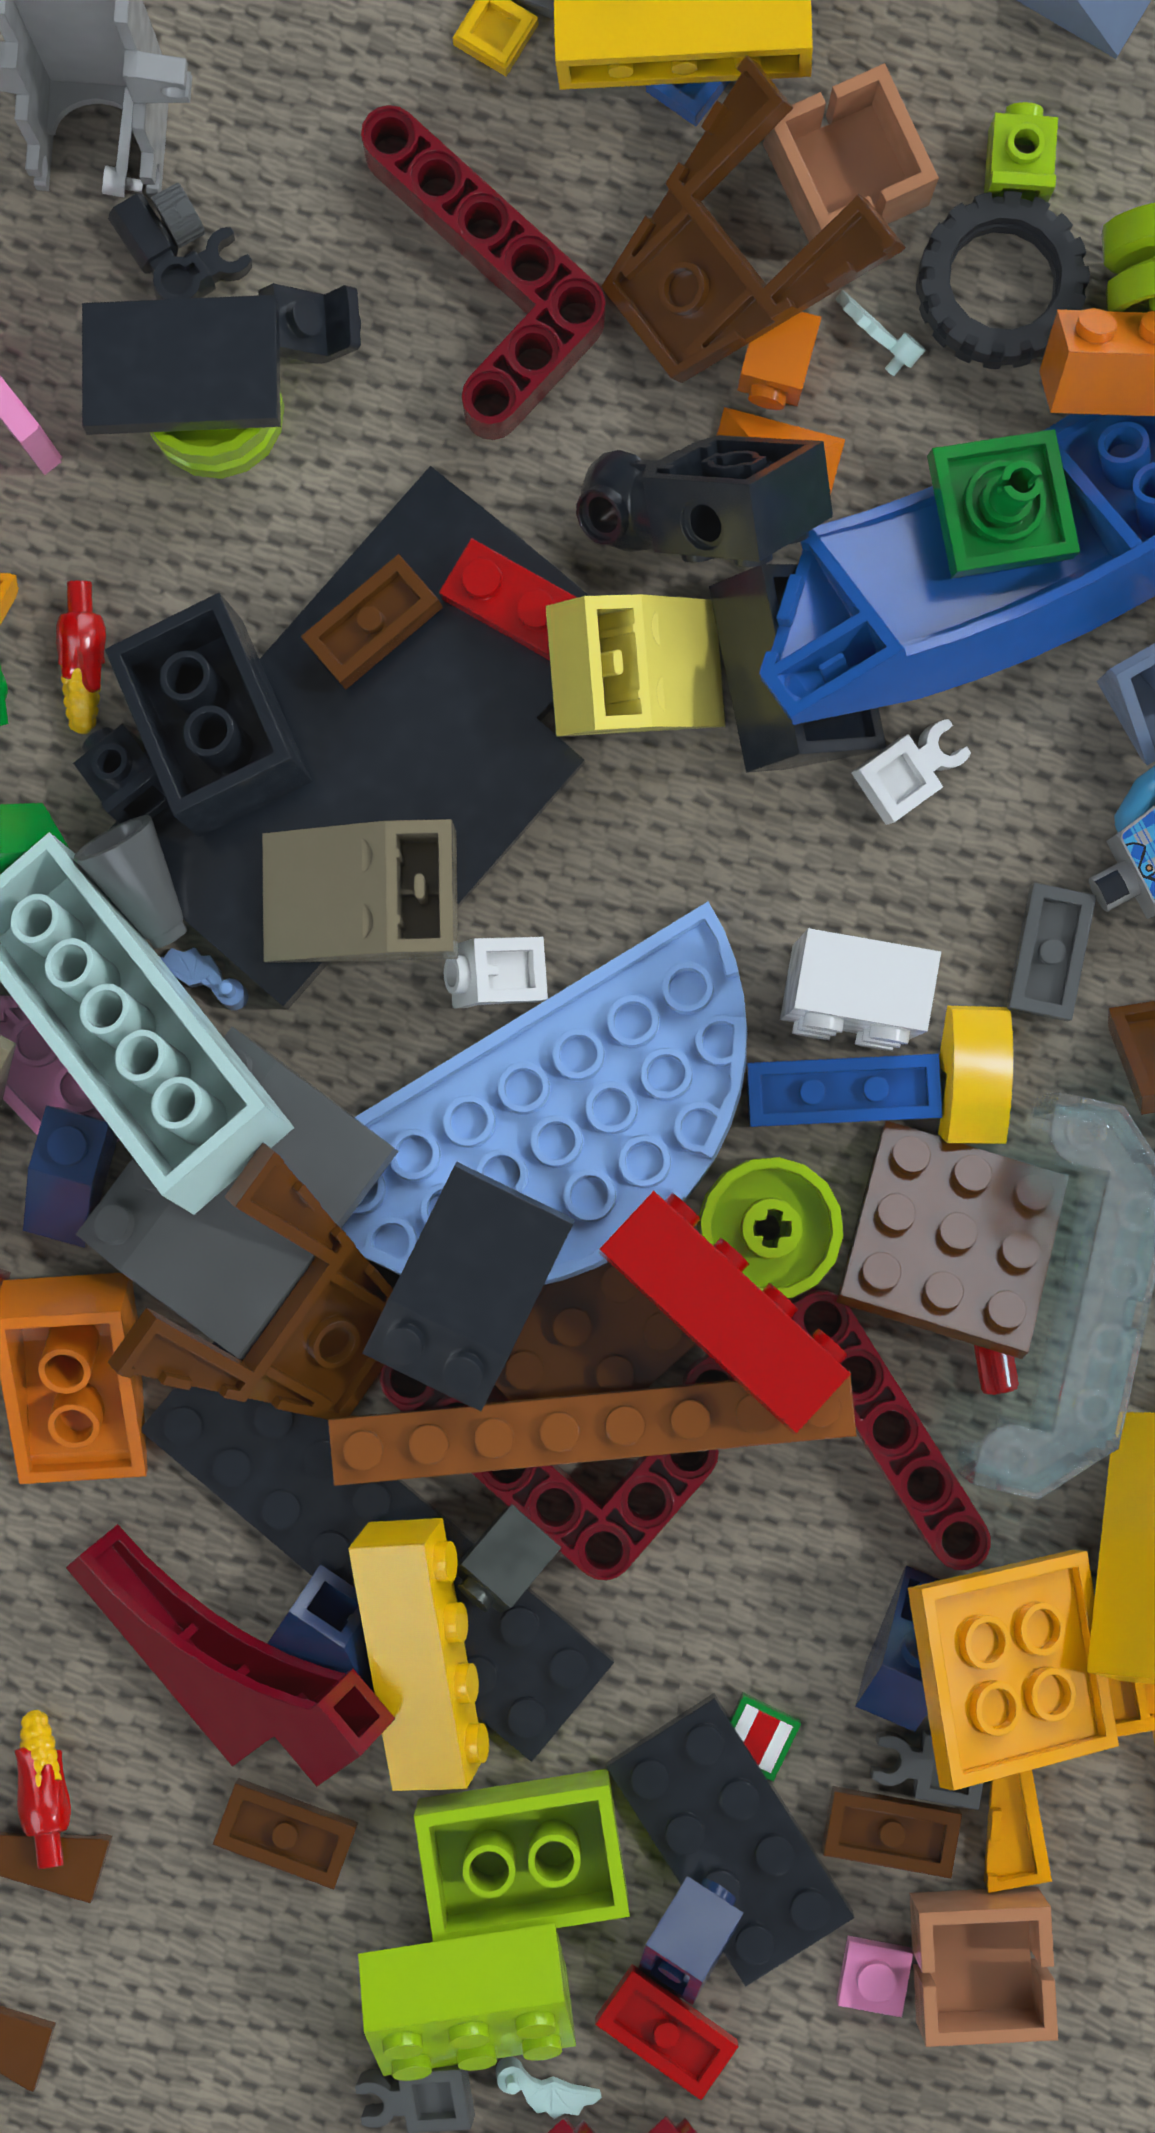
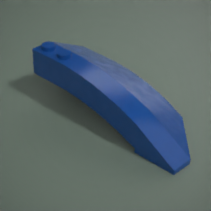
(885, 623)

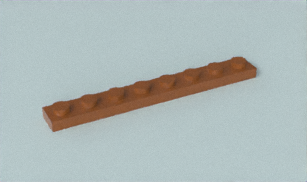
(568, 1431)

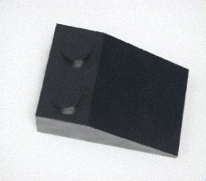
(468, 1286)

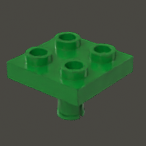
(1003, 503)

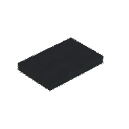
(181, 364)

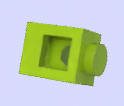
(1017, 171)

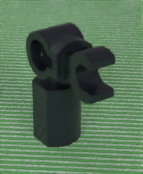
(157, 253)

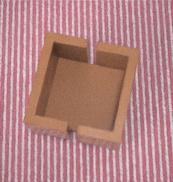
(862, 151)
(977, 1966)

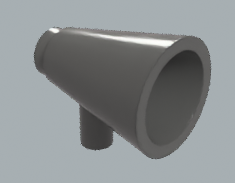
(136, 879)

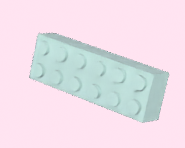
(129, 1030)

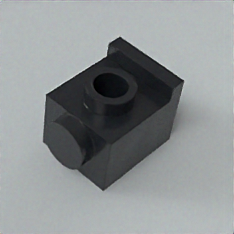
(121, 774)

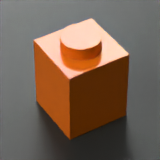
(779, 362)

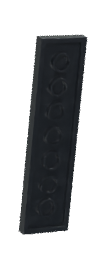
(281, 1481)

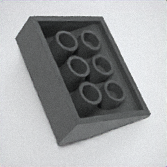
(222, 1264)

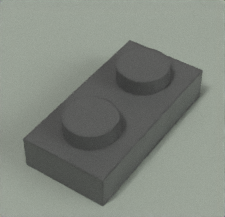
(1051, 952)

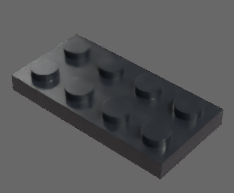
(728, 1824)

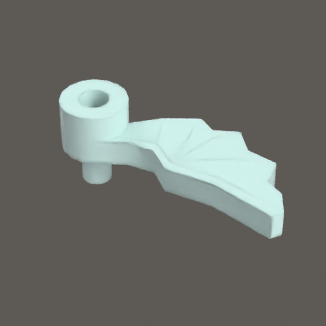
(905, 349)
(545, 2095)

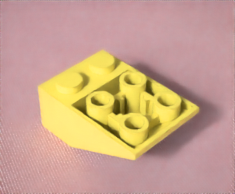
(634, 664)

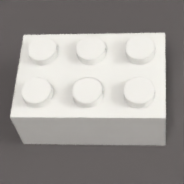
(859, 988)

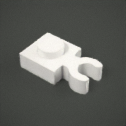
(904, 774)

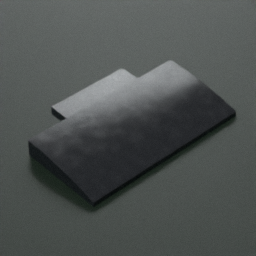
(421, 736)

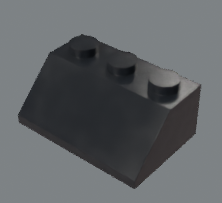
(746, 628)

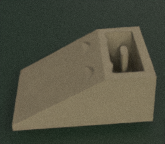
(361, 892)

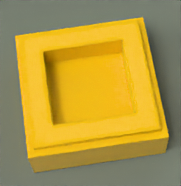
(495, 33)

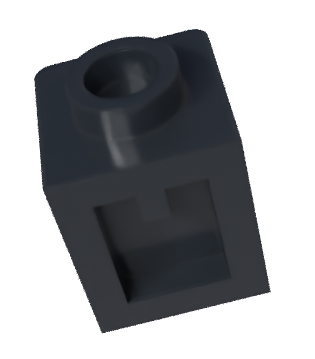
(316, 324)

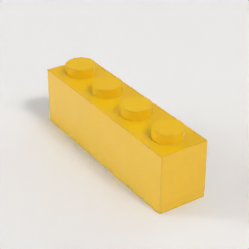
(678, 40)
(1125, 1583)
(419, 1653)

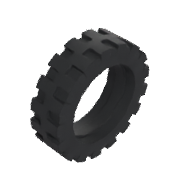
(1008, 216)

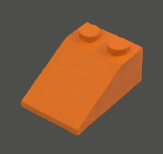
(60, 1394)

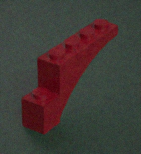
(224, 1677)

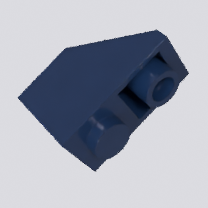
(326, 1626)
(892, 1672)

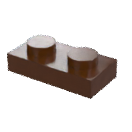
(372, 621)
(891, 1832)
(285, 1833)

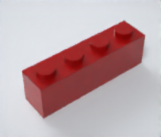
(725, 1312)

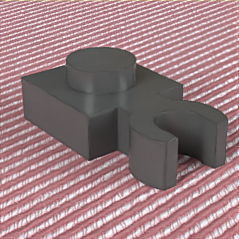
(921, 1766)
(429, 2104)

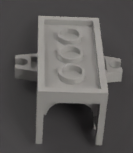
(84, 55)

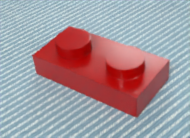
(503, 595)
(666, 2032)

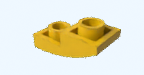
(979, 1072)

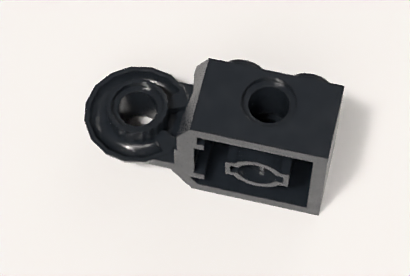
(709, 499)

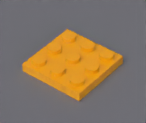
(1009, 1669)

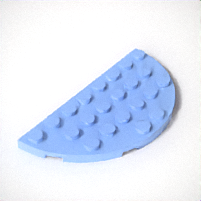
(577, 1100)

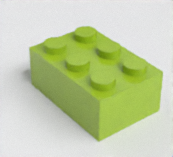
(521, 1856)
(466, 2002)

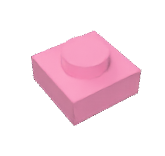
(874, 1976)

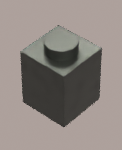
(504, 1561)

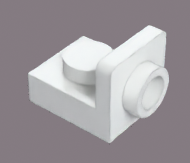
(497, 972)

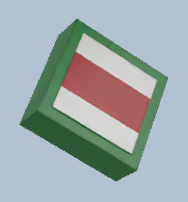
(765, 1732)

